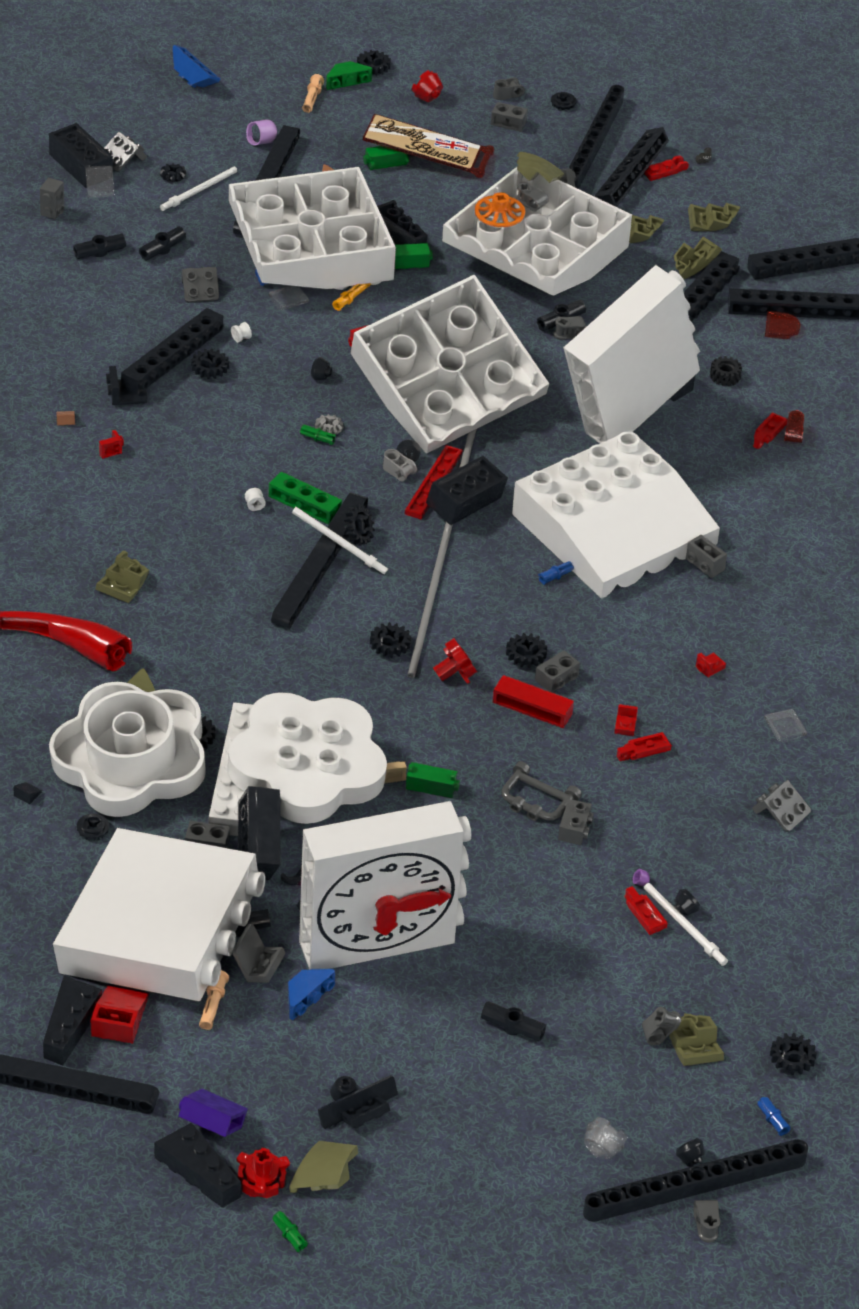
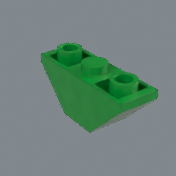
(348, 74)

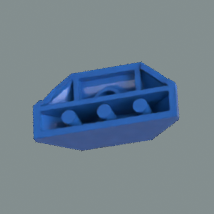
(192, 69)

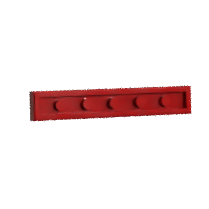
(444, 465)

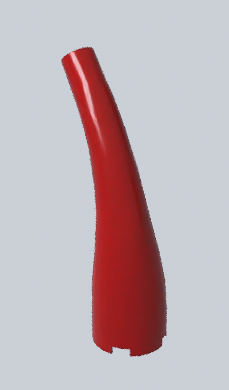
(91, 639)

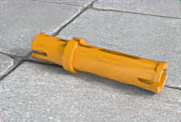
(347, 296)

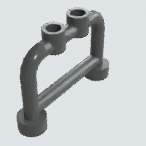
(535, 811)

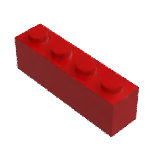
(533, 701)

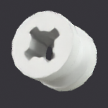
(241, 332)
(254, 499)

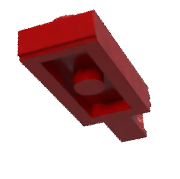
(769, 429)
(644, 747)
(645, 911)

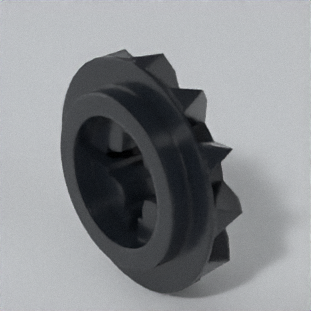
(563, 100)
(168, 172)
(93, 820)

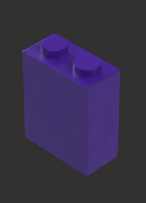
(212, 1112)

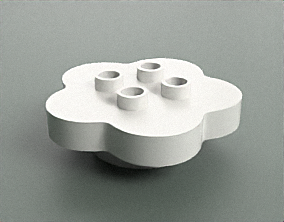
(131, 747)
(311, 752)

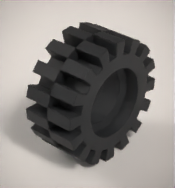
(718, 369)

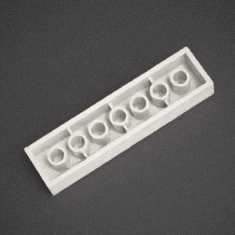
(226, 794)

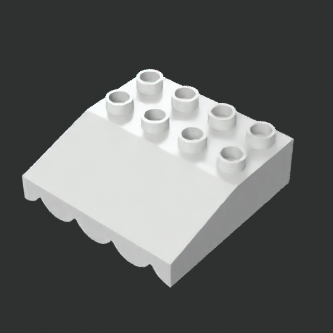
(314, 230)
(550, 247)
(447, 364)
(613, 512)

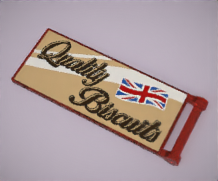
(427, 144)

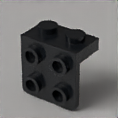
(120, 395)

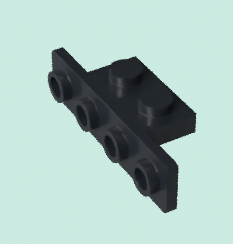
(360, 1105)

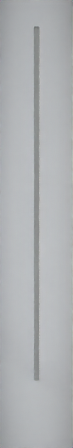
(436, 573)

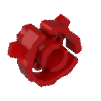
(456, 661)
(262, 1170)

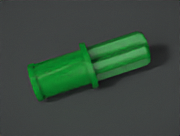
(317, 434)
(290, 1231)

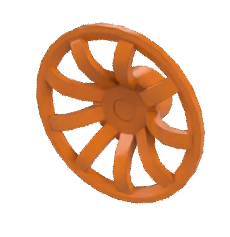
(500, 204)

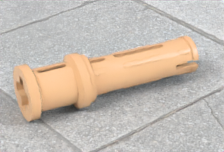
(314, 88)
(214, 994)

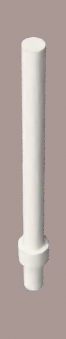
(175, 200)
(370, 560)
(710, 948)

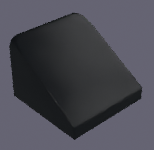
(26, 792)

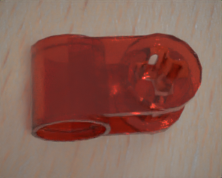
(795, 428)

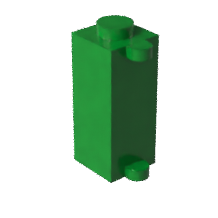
(383, 157)
(412, 256)
(432, 780)

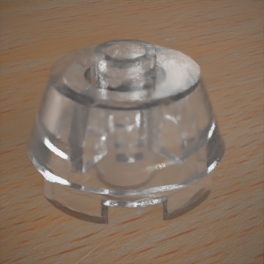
(604, 1139)

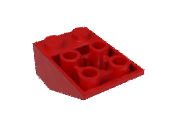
(118, 1014)

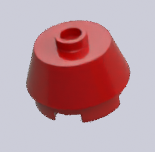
(428, 87)

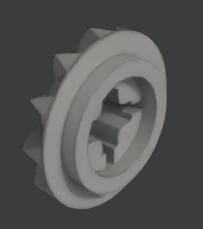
(335, 428)

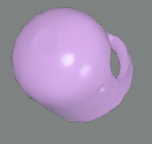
(267, 129)

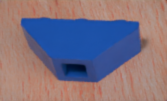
(308, 988)

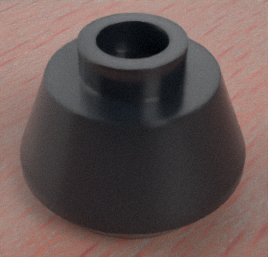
(321, 369)
(409, 446)
(686, 902)
(342, 1087)
(691, 1151)

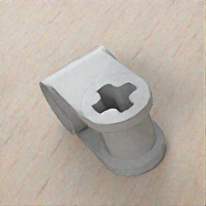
(397, 464)

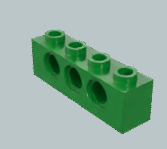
(305, 497)

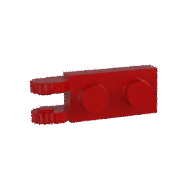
(666, 168)

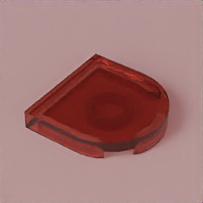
(781, 325)

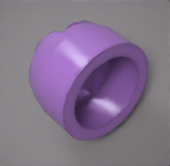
(641, 877)

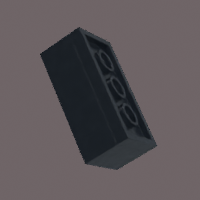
(77, 150)
(466, 490)
(260, 827)

